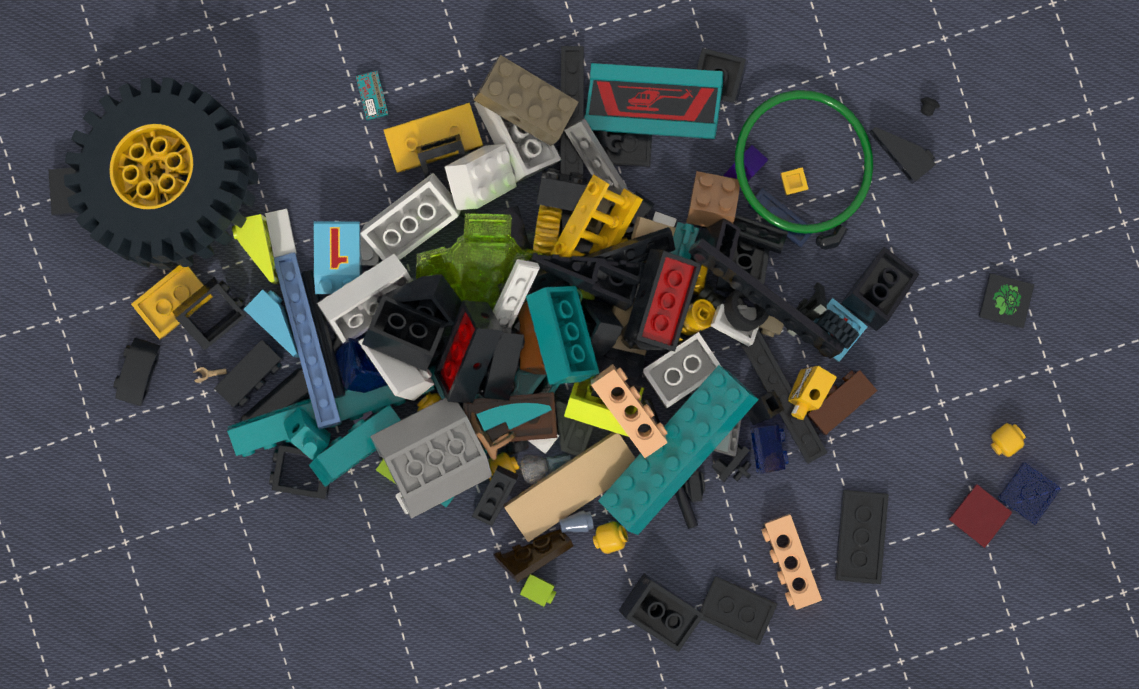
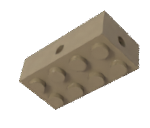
(526, 100)

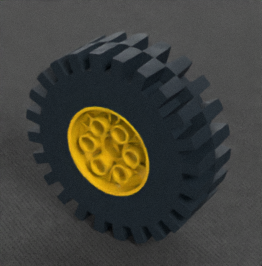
(129, 142)

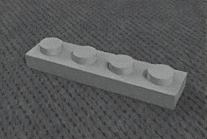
(594, 155)

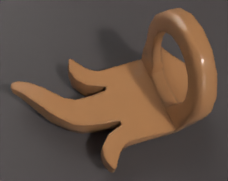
(490, 446)

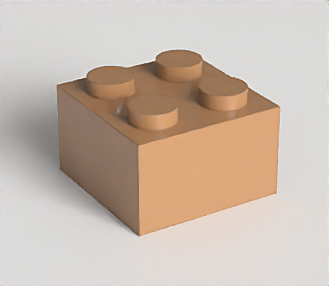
(712, 199)

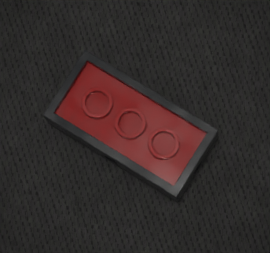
(662, 299)
(468, 351)

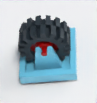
(841, 325)

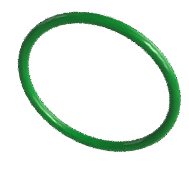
(743, 182)

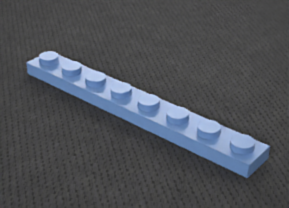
(307, 341)

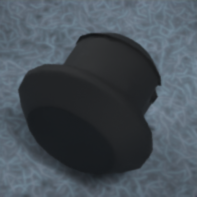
(929, 106)

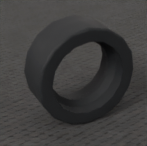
(736, 318)

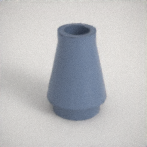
(577, 522)

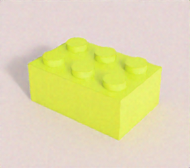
(592, 409)

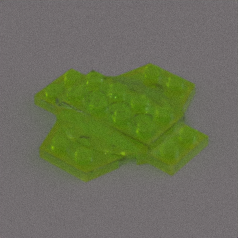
(477, 259)

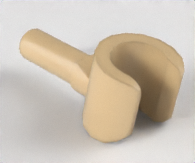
(208, 373)

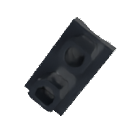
(725, 470)

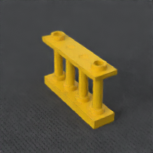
(615, 224)

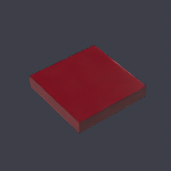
(980, 515)

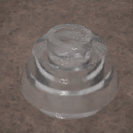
(533, 468)

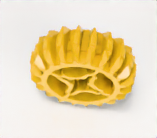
(547, 229)

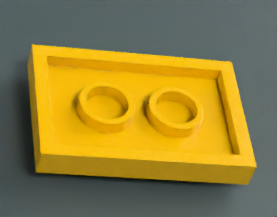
(165, 296)

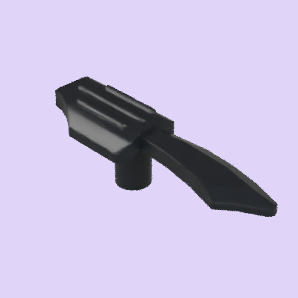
(695, 486)

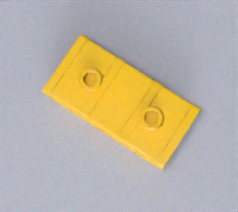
(444, 124)

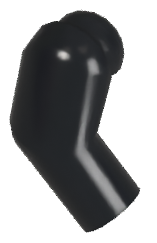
(831, 241)

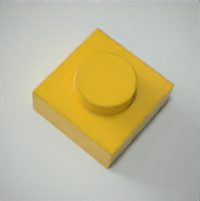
(794, 181)

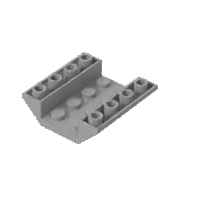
(432, 455)

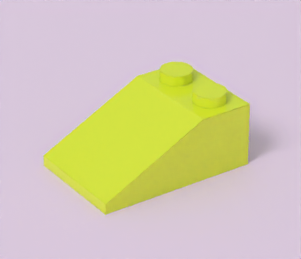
(256, 241)

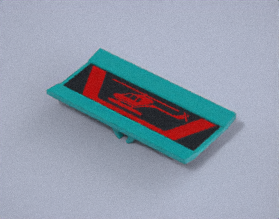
(654, 100)

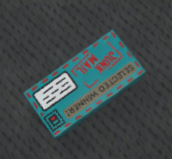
(372, 95)

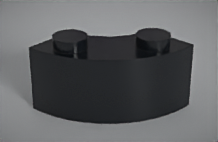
(137, 371)

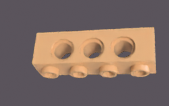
(647, 441)
(809, 592)

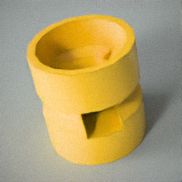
(698, 317)

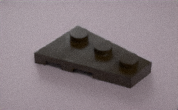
(529, 558)

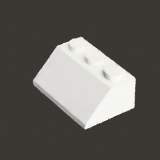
(401, 377)

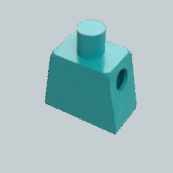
(308, 436)

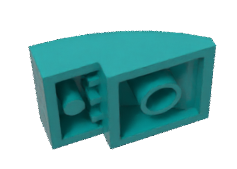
(511, 414)

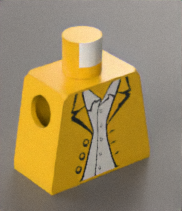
(810, 390)

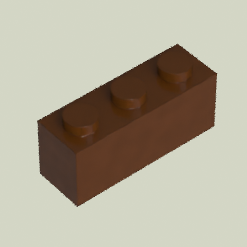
(842, 401)

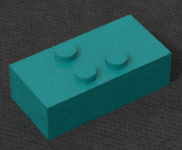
(562, 335)
(352, 448)

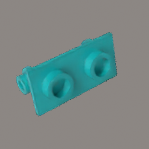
(684, 238)

